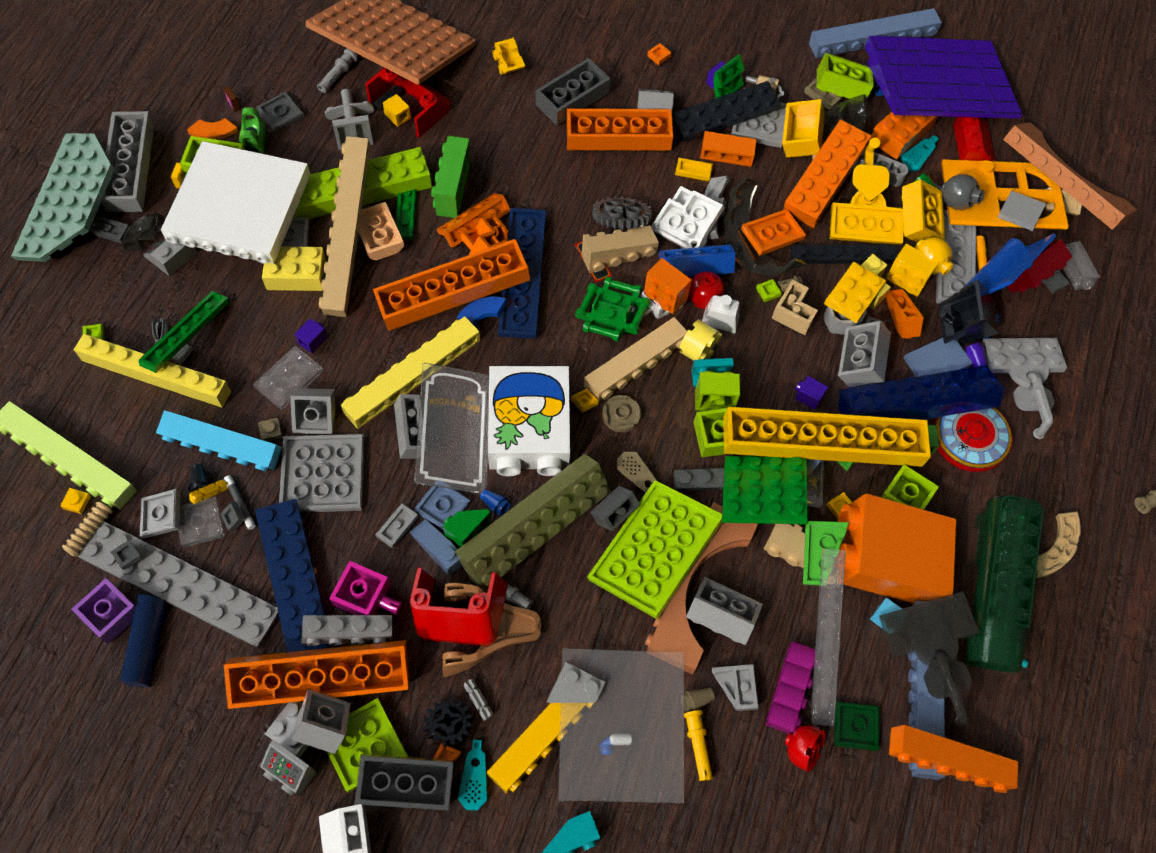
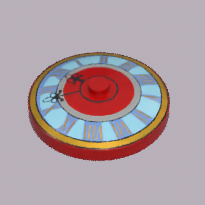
(974, 439)

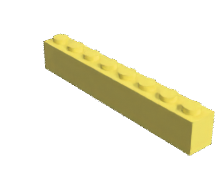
(407, 374)
(170, 376)

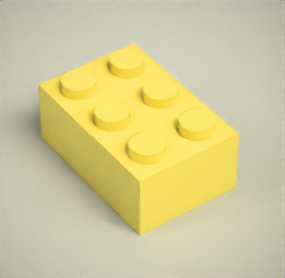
(296, 269)

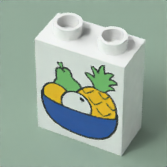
(528, 419)

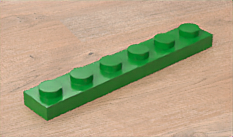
(183, 332)

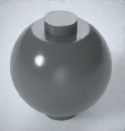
(962, 192)

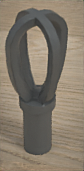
(155, 328)

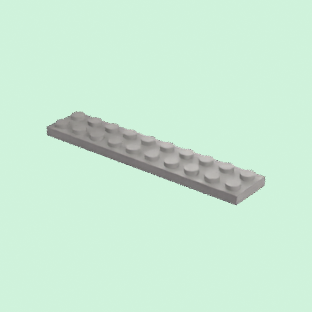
(184, 586)

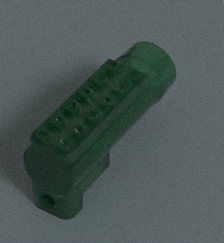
(1004, 581)

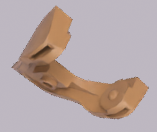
(515, 627)

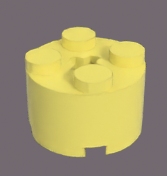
(700, 341)

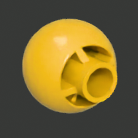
(938, 251)

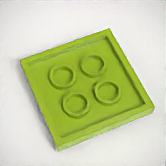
(366, 733)

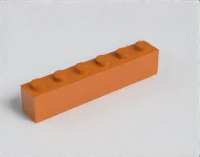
(953, 758)

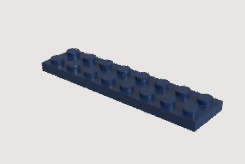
(521, 311)
(290, 570)

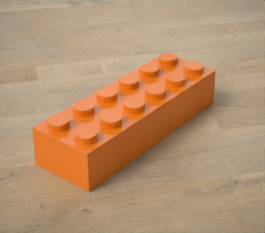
(619, 129)
(827, 173)

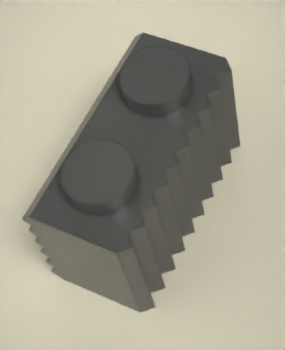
(615, 508)

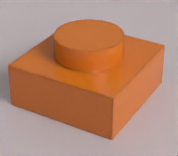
(659, 54)

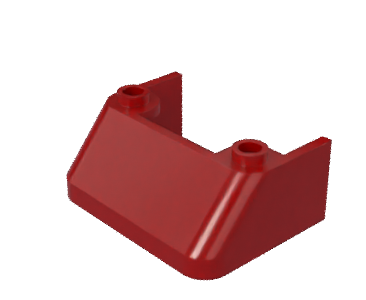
(435, 104)
(458, 625)

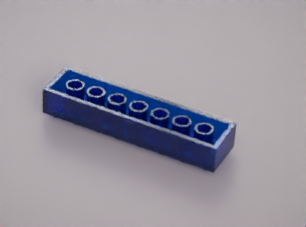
(925, 395)

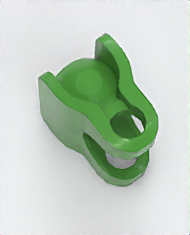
(253, 130)

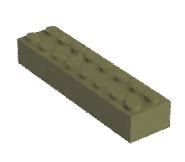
(533, 521)

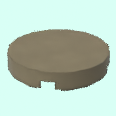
(621, 413)

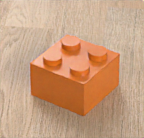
(667, 286)

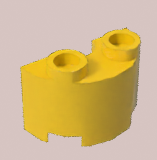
(508, 57)

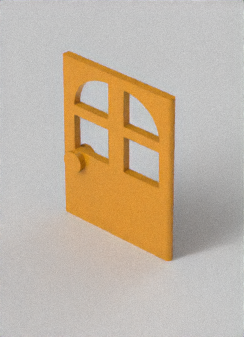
(988, 210)

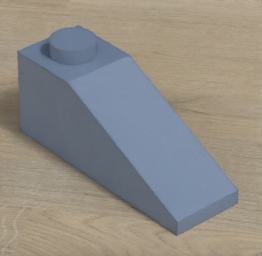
(437, 546)

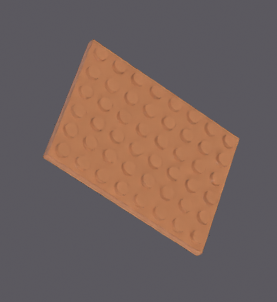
(393, 36)

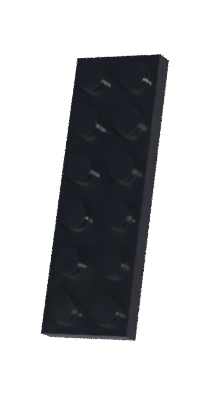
(726, 111)

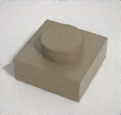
(270, 430)

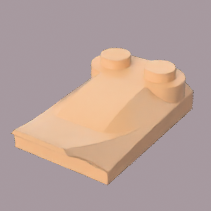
(379, 232)

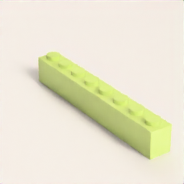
(65, 456)

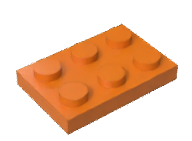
(773, 232)

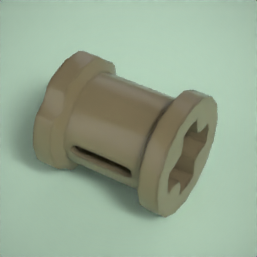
(1146, 503)

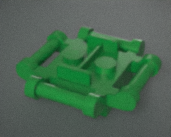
(613, 310)

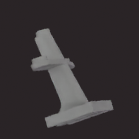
(350, 125)

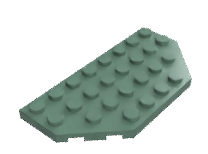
(66, 198)

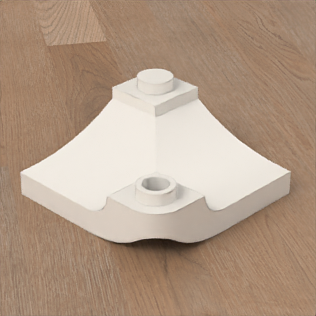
(687, 218)

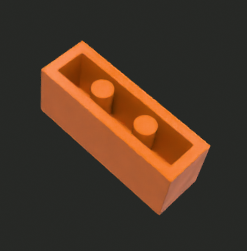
(728, 148)

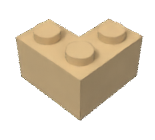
(792, 311)

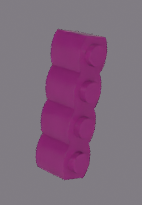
(791, 688)

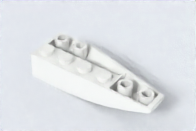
(345, 830)

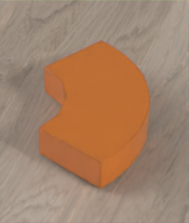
(220, 129)

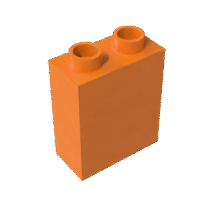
(898, 549)

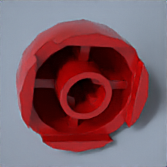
(704, 287)
(804, 746)

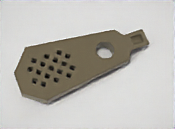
(641, 476)

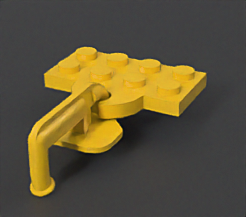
(863, 218)

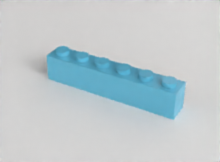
(220, 440)

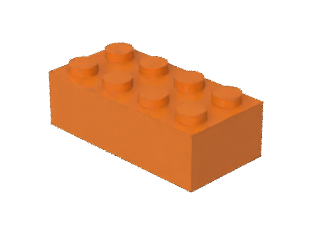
(901, 132)

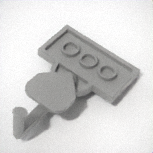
(1028, 365)

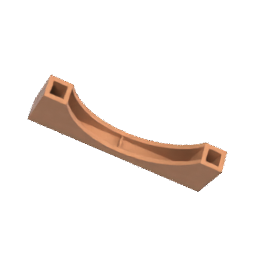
(1107, 207)
(672, 627)

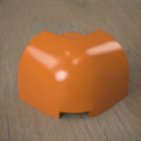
(488, 233)

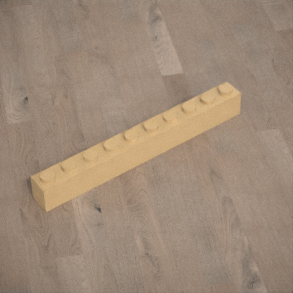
(345, 227)

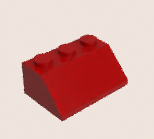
(973, 139)

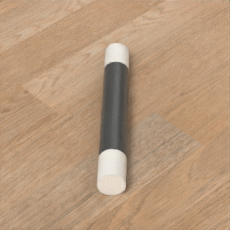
(238, 498)

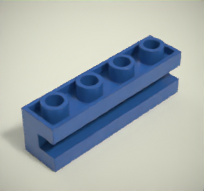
(692, 261)

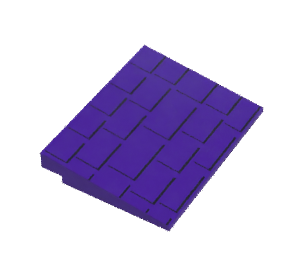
(941, 77)

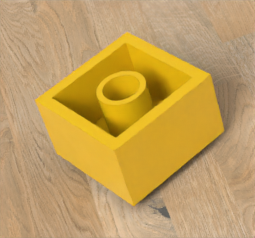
(911, 270)

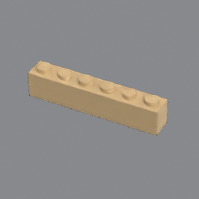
(635, 359)

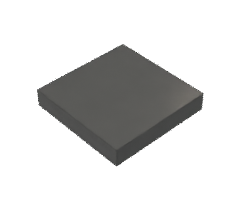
(280, 112)

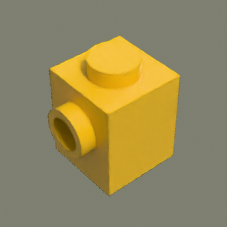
(396, 110)

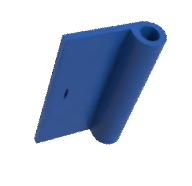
(1009, 263)

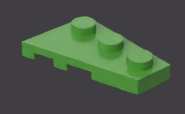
(820, 536)

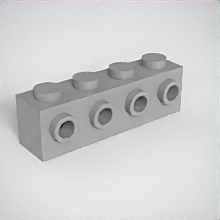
(346, 629)

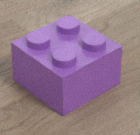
(105, 611)

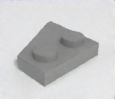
(575, 686)

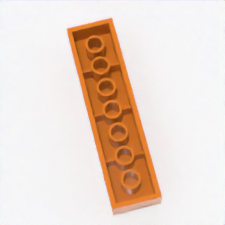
(451, 284)
(328, 671)

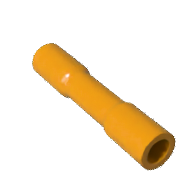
(981, 251)

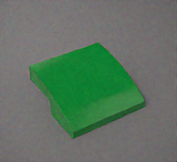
(729, 77)

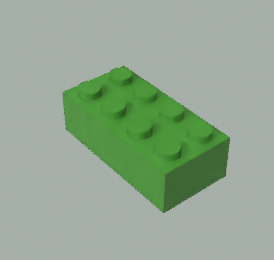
(451, 177)

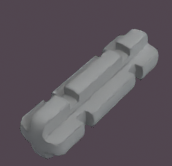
(478, 699)

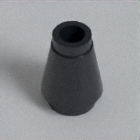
(197, 477)

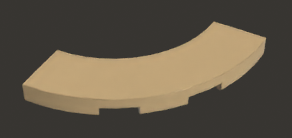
(1063, 547)

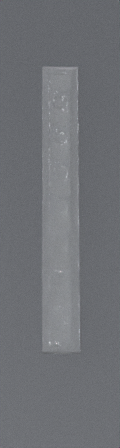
(828, 637)

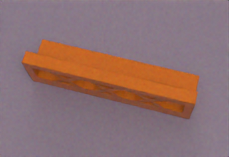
(469, 219)

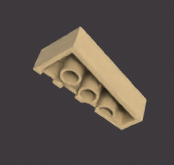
(617, 248)
(788, 543)

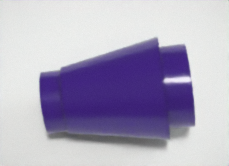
(976, 354)

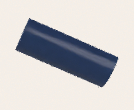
(143, 641)

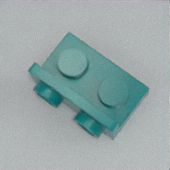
(715, 365)

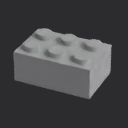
(864, 354)
(724, 611)

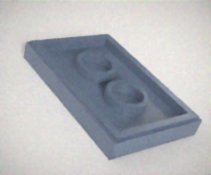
(937, 358)

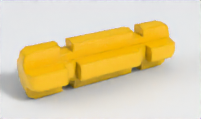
(208, 491)

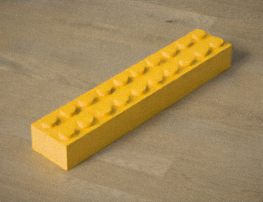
(826, 436)

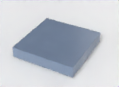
(440, 504)

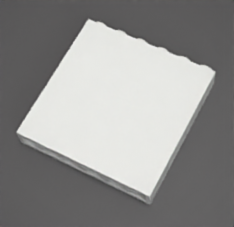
(236, 202)

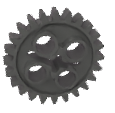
(622, 213)

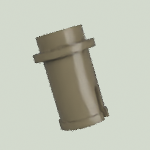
(785, 283)

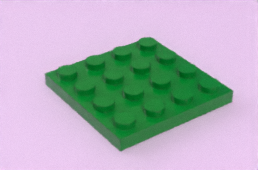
(765, 490)

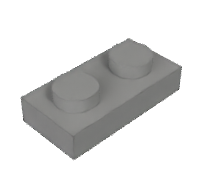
(397, 525)

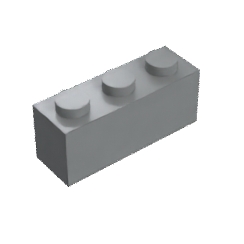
(407, 420)

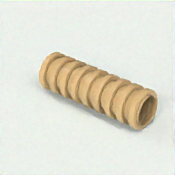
(87, 528)

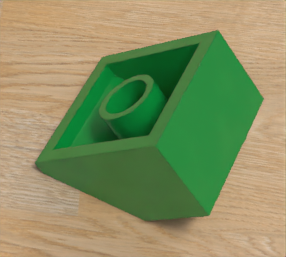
(465, 526)

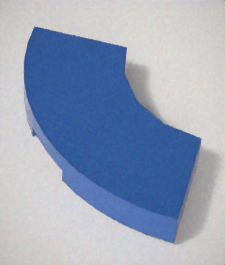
(483, 308)

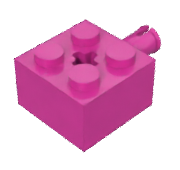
(375, 587)

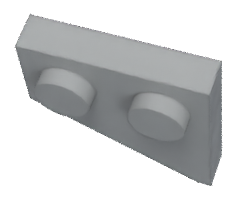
(738, 685)

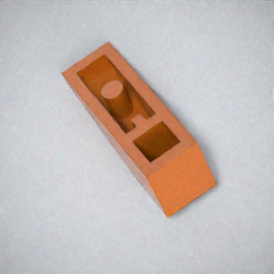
(904, 314)

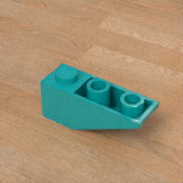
(574, 835)

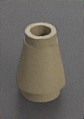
(697, 698)

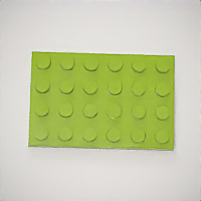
(656, 549)

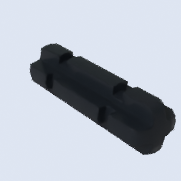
(378, 104)

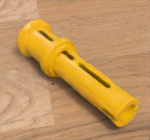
(696, 734)

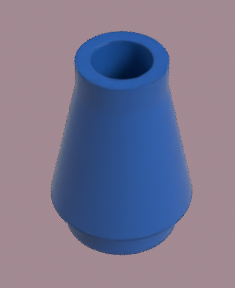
(496, 502)

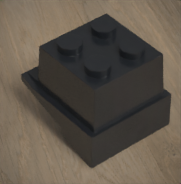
(968, 315)

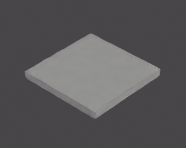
(323, 472)

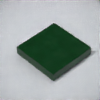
(856, 726)

